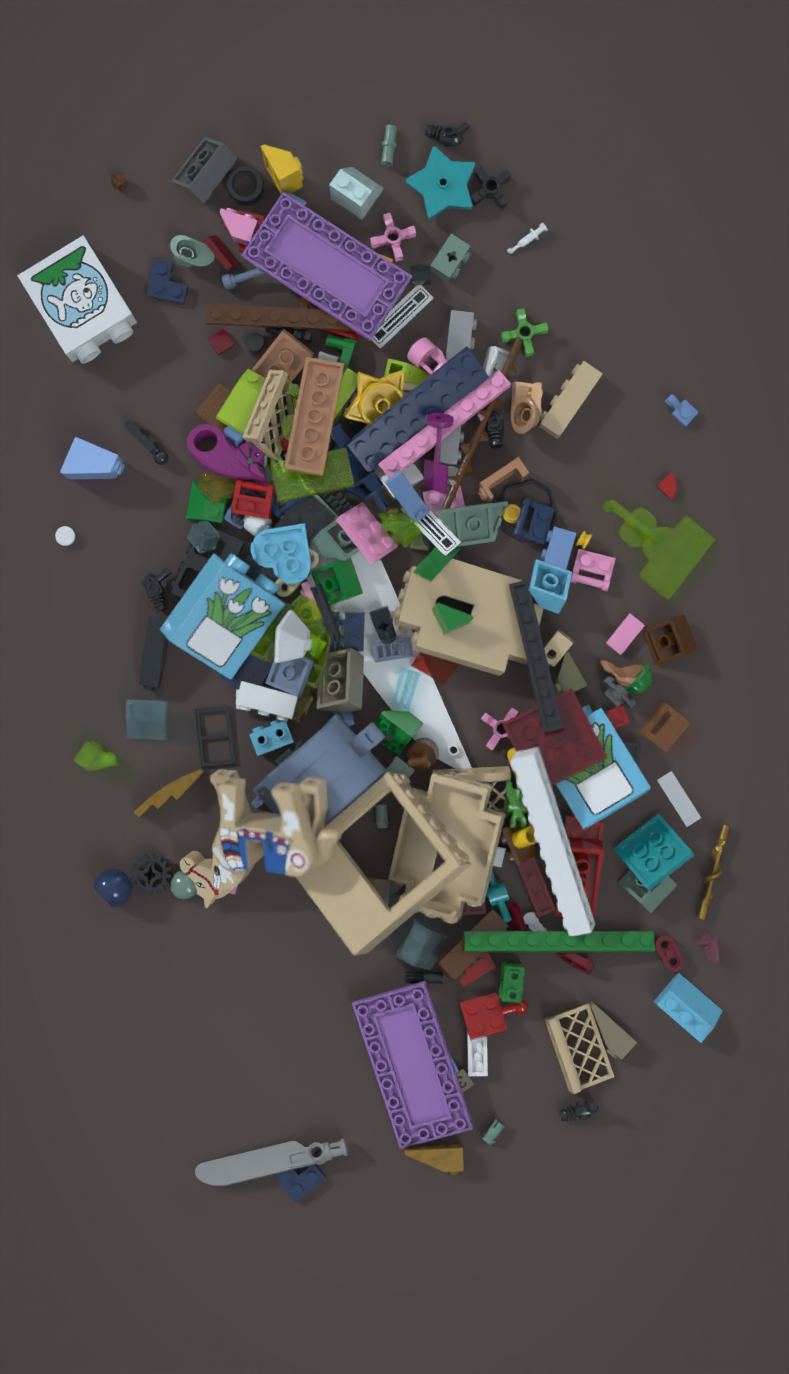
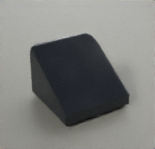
(420, 275)

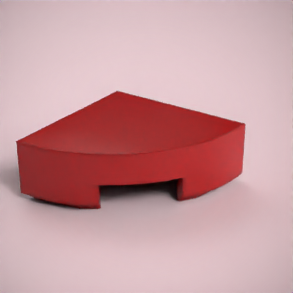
(668, 486)

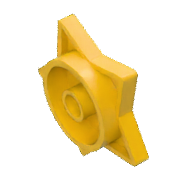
(372, 391)

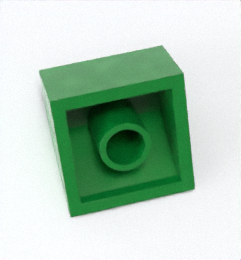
(338, 581)

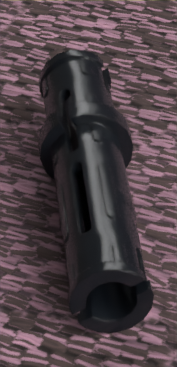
(326, 613)

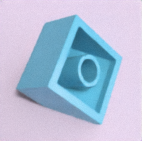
(549, 585)

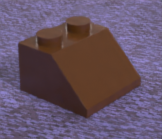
(670, 639)

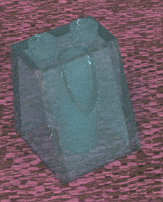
(421, 945)

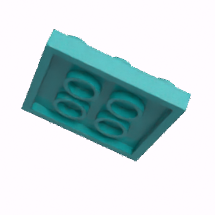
(653, 852)

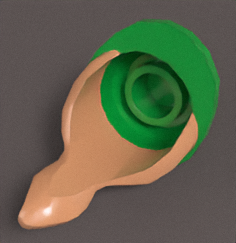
(633, 678)

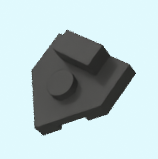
(617, 693)

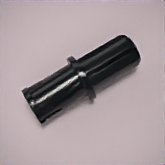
(429, 977)

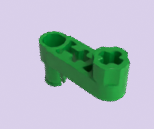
(345, 345)

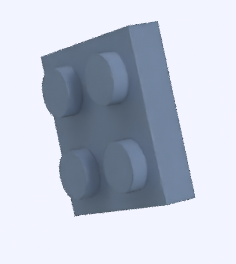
(290, 675)

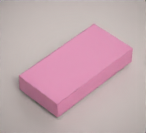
(625, 634)

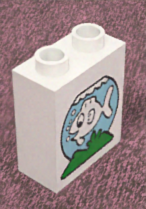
(78, 301)

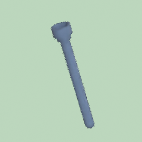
(231, 281)

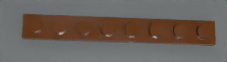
(272, 317)

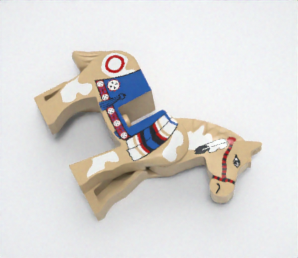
(287, 841)

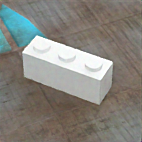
(266, 701)

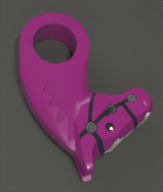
(226, 460)

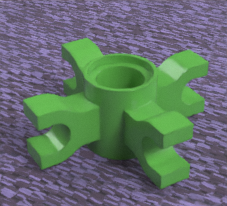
(523, 324)
(514, 806)

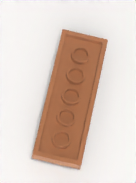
(314, 416)

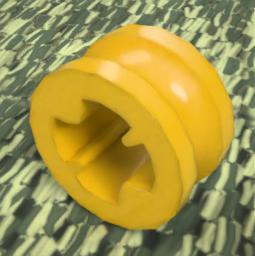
(584, 539)

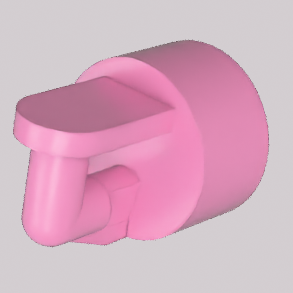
(424, 354)

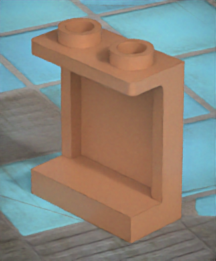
(515, 467)

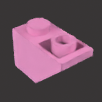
(239, 227)

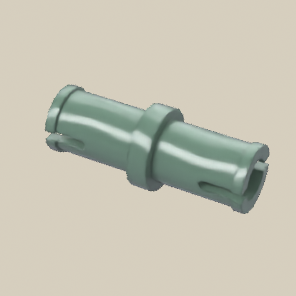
(389, 145)

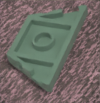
(474, 522)

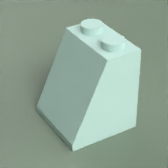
(354, 191)

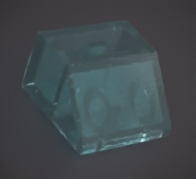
(146, 719)

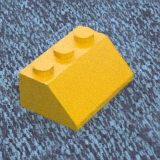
(283, 168)

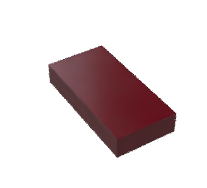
(221, 252)

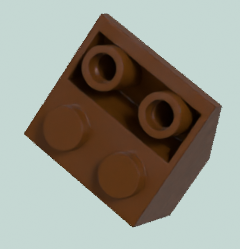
(516, 854)

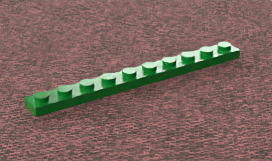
(558, 941)

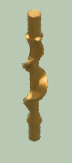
(716, 870)

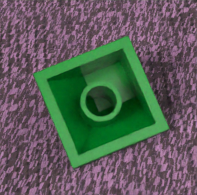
(202, 509)

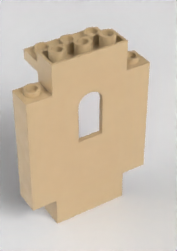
(482, 643)
(464, 812)

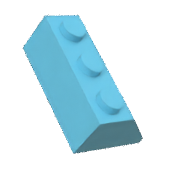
(689, 1007)

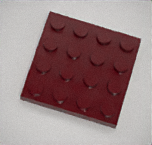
(562, 751)

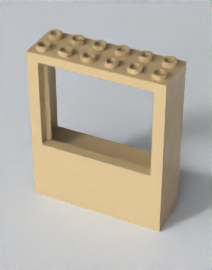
(348, 895)

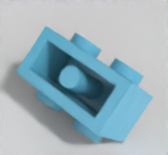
(272, 740)

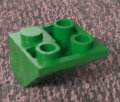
(398, 728)

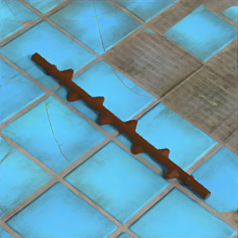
(480, 434)

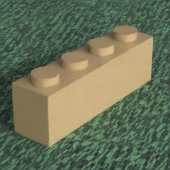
(570, 400)

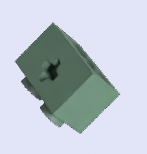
(452, 247)

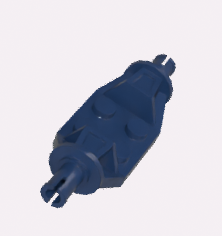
(359, 474)

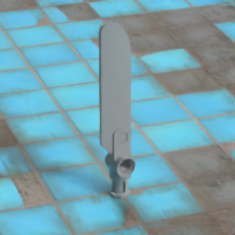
(266, 1162)

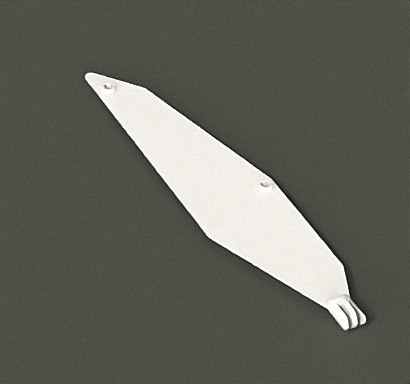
(384, 675)

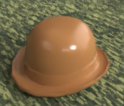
(524, 414)

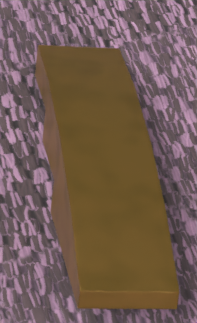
(175, 789)

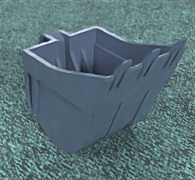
(331, 755)

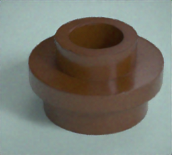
(119, 181)

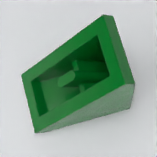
(449, 618)

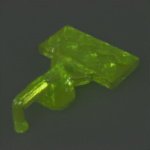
(296, 485)
(675, 550)

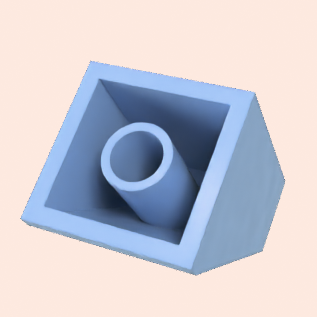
(91, 462)

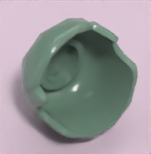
(182, 886)

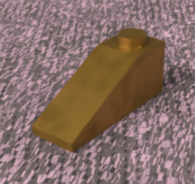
(442, 1157)

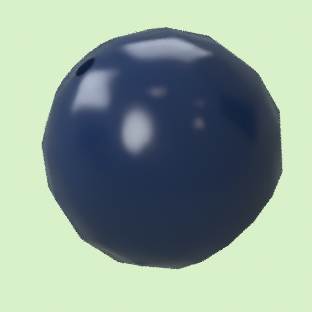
(114, 887)

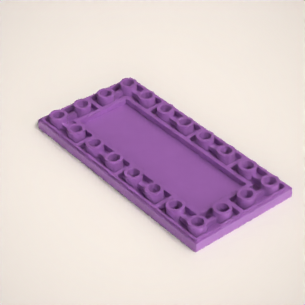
(326, 266)
(412, 1065)

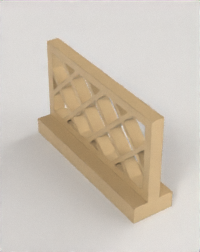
(265, 410)
(485, 775)
(566, 1058)

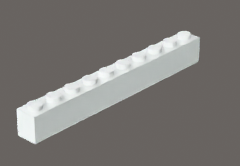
(553, 841)

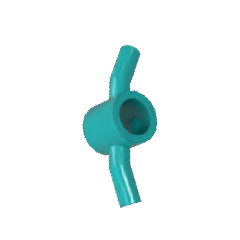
(498, 895)

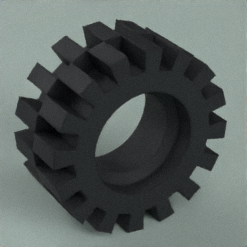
(336, 502)

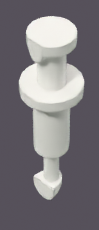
(528, 238)

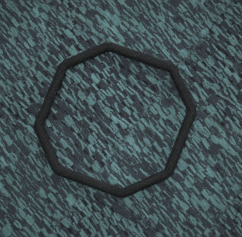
(522, 484)

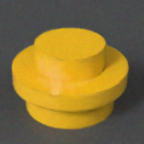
(511, 513)

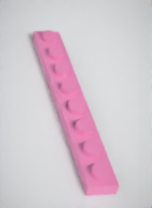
(461, 411)

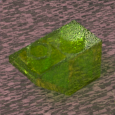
(401, 526)
(93, 758)

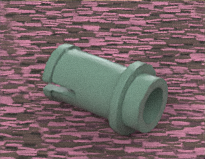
(381, 816)
(492, 1133)

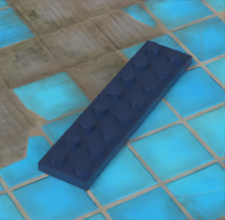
(409, 414)

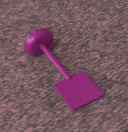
(434, 472)

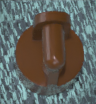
(422, 754)

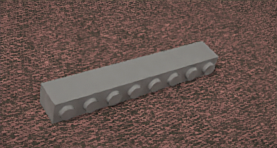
(458, 338)

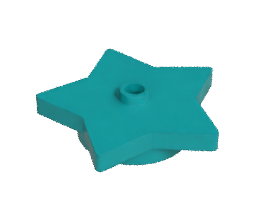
(438, 196)

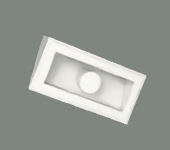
(494, 360)

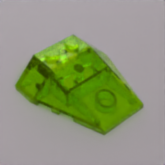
(310, 615)

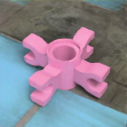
(379, 241)
(494, 723)

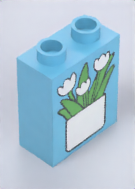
(223, 614)
(609, 783)

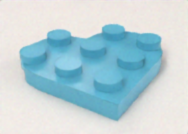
(285, 551)

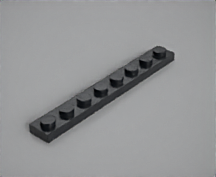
(536, 657)

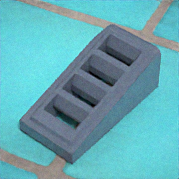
(375, 646)

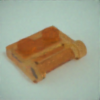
(669, 731)

